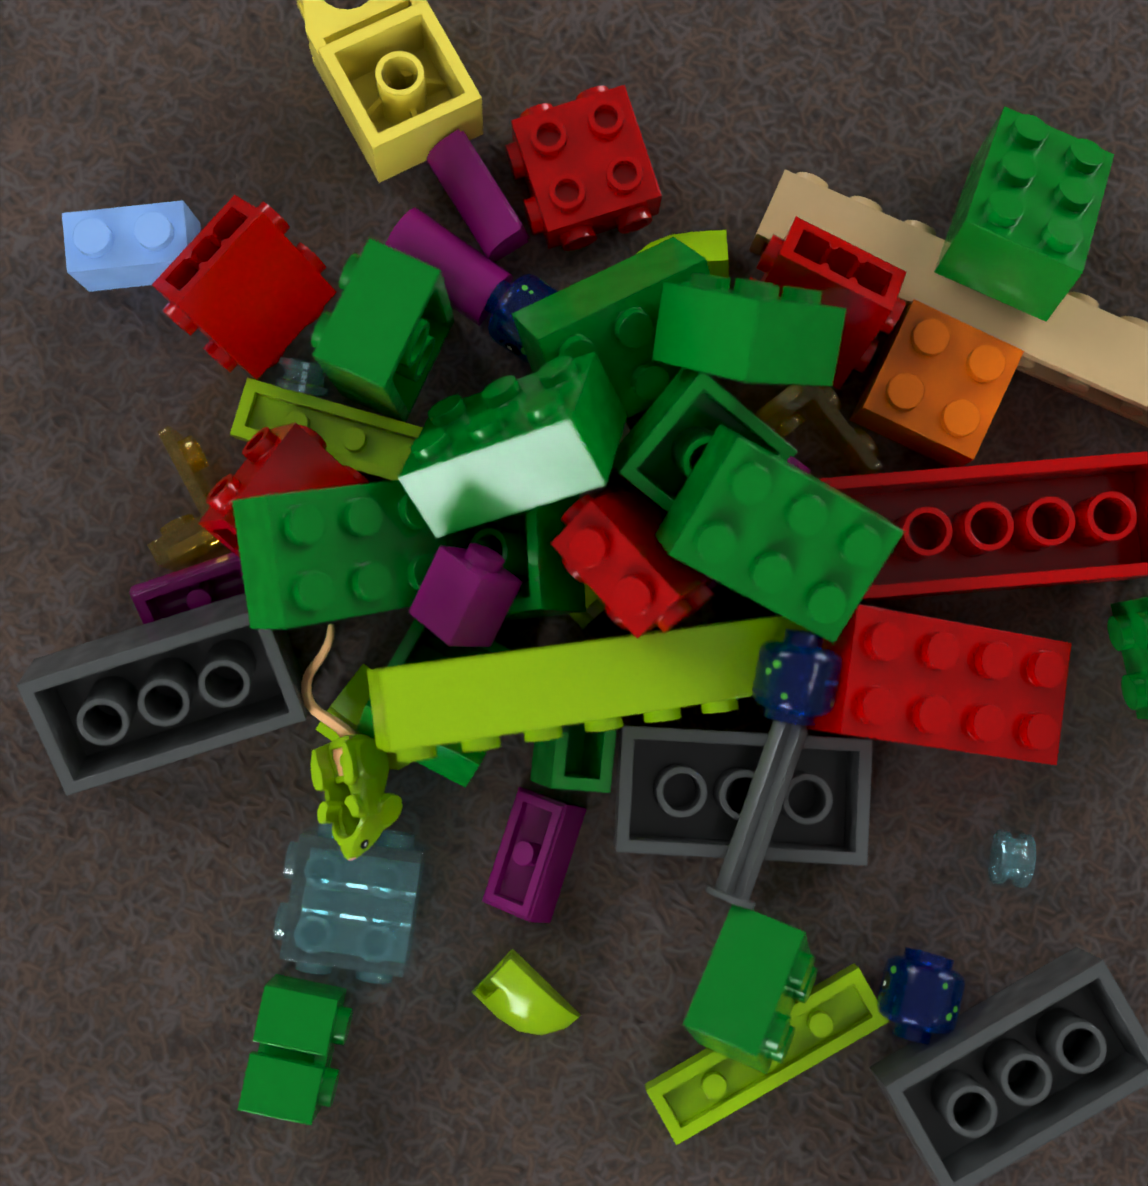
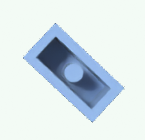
(126, 243)

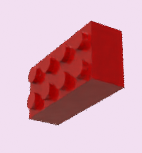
(948, 686)

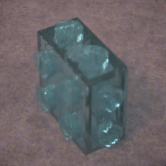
(352, 910)

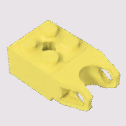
(392, 79)

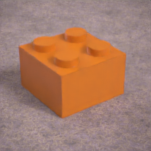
(937, 385)

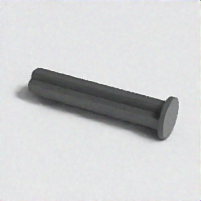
(759, 814)

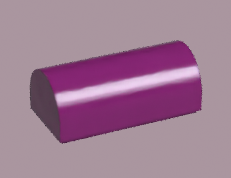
(477, 196)
(465, 271)
(188, 588)

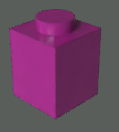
(465, 595)

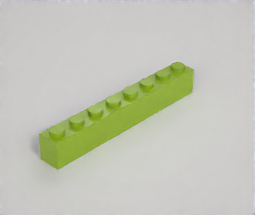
(565, 685)

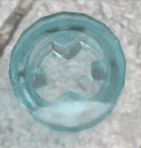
(302, 376)
(1012, 858)

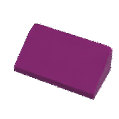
(534, 856)

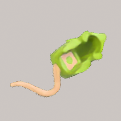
(350, 774)

